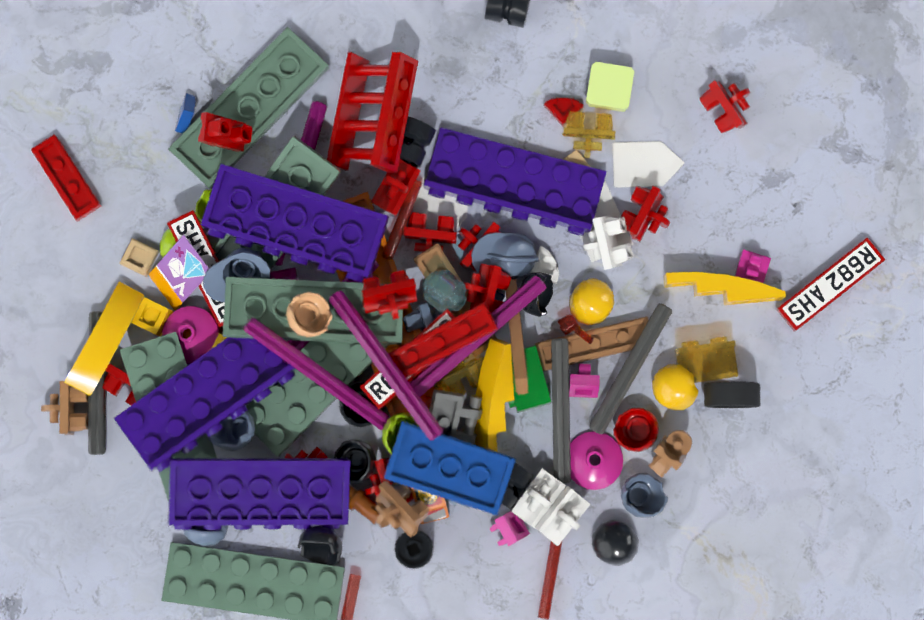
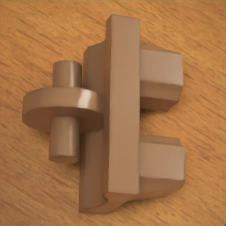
(68, 420)
(671, 452)
(397, 511)

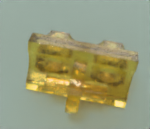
(575, 128)
(452, 381)

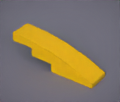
(734, 289)
(495, 388)

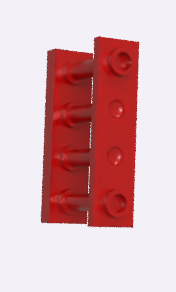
(392, 118)

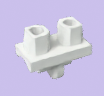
(605, 244)
(538, 498)
(562, 516)

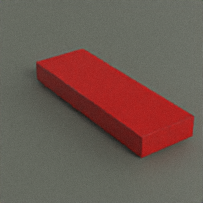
(66, 177)

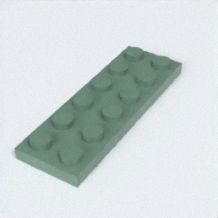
(255, 98)
(298, 167)
(270, 298)
(150, 366)
(300, 401)
(252, 583)

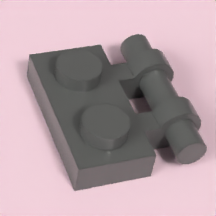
(448, 408)

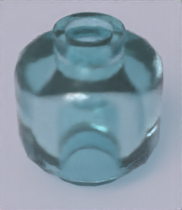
(444, 291)

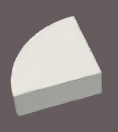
(546, 264)

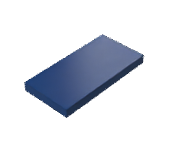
(450, 468)

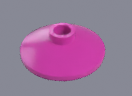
(203, 331)
(610, 463)

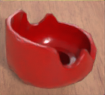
(636, 429)

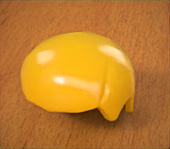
(591, 301)
(674, 387)

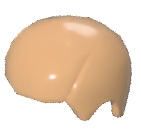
(308, 314)

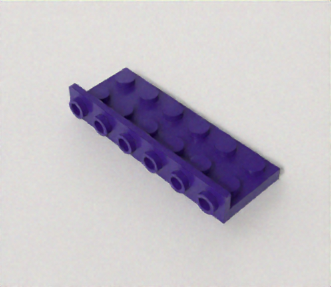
(514, 181)
(294, 223)
(201, 399)
(258, 492)

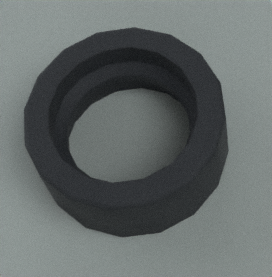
(732, 394)

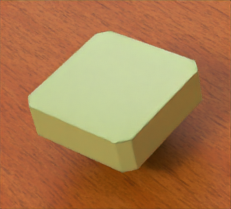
(610, 86)

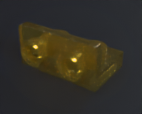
(710, 360)

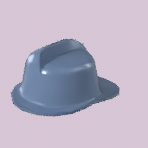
(506, 250)
(239, 263)

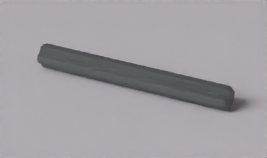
(630, 368)
(96, 407)
(561, 410)

